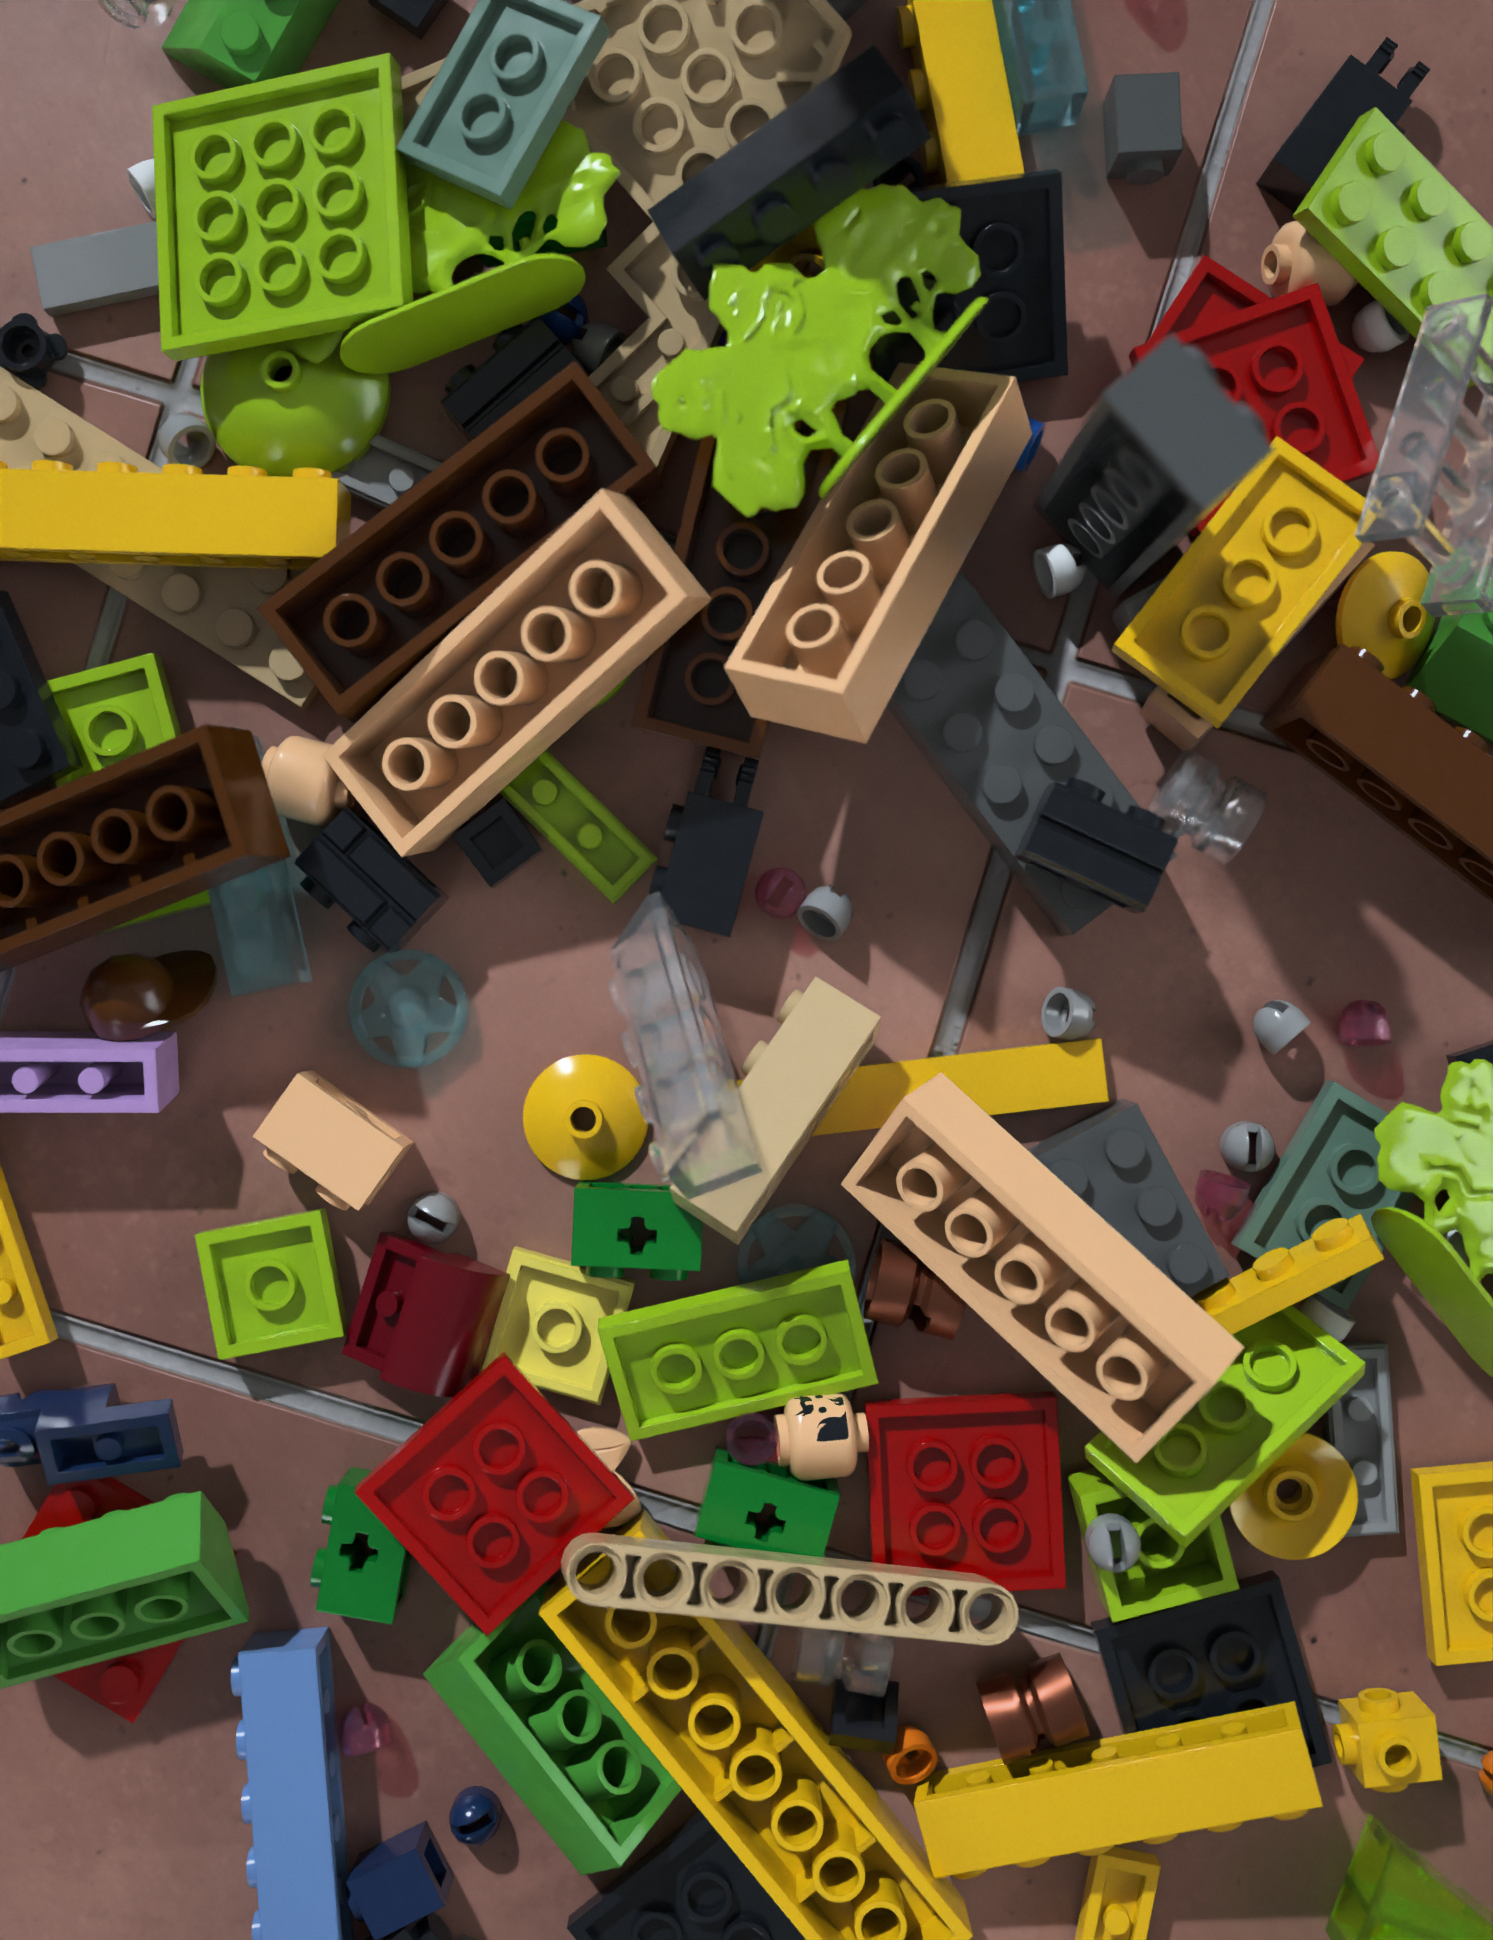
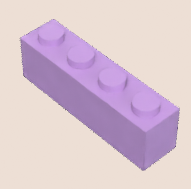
(86, 1072)

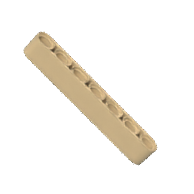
(817, 1607)

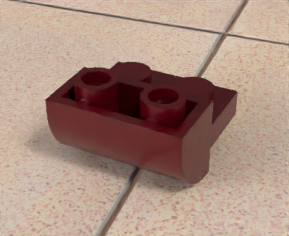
(424, 1316)

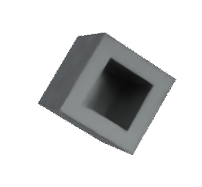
(1142, 126)

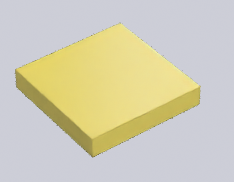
(552, 1323)

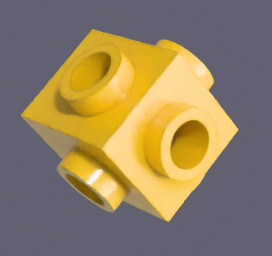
(1387, 1739)

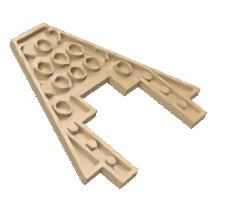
(665, 103)

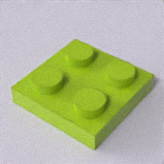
(271, 1283)

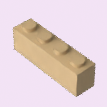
(788, 1095)

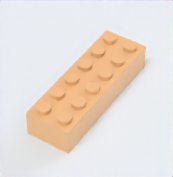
(880, 556)
(516, 674)
(1040, 1266)

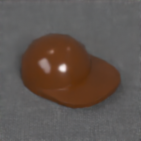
(143, 994)

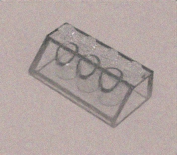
(680, 1055)

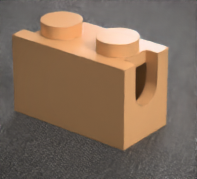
(331, 1141)

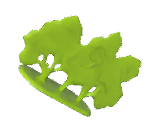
(457, 224)
(809, 341)
(1454, 1154)

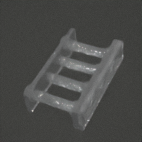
(1415, 464)

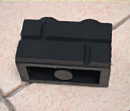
(521, 364)
(1097, 845)
(369, 881)

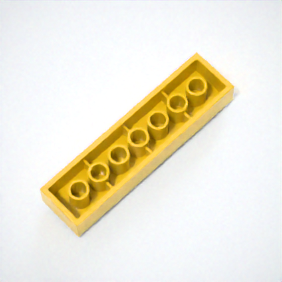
(756, 1763)

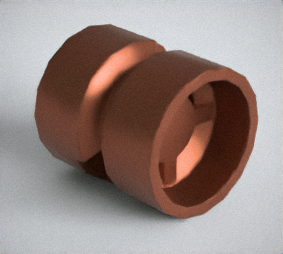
(908, 1289)
(1032, 1708)

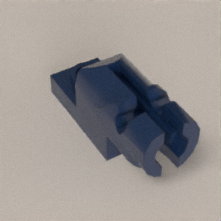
(88, 1434)

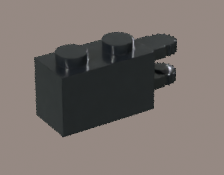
(1326, 124)
(710, 850)

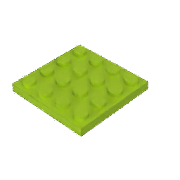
(281, 208)

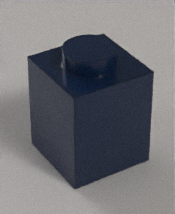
(399, 1881)

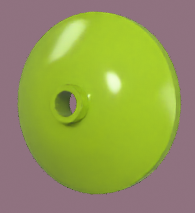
(310, 420)

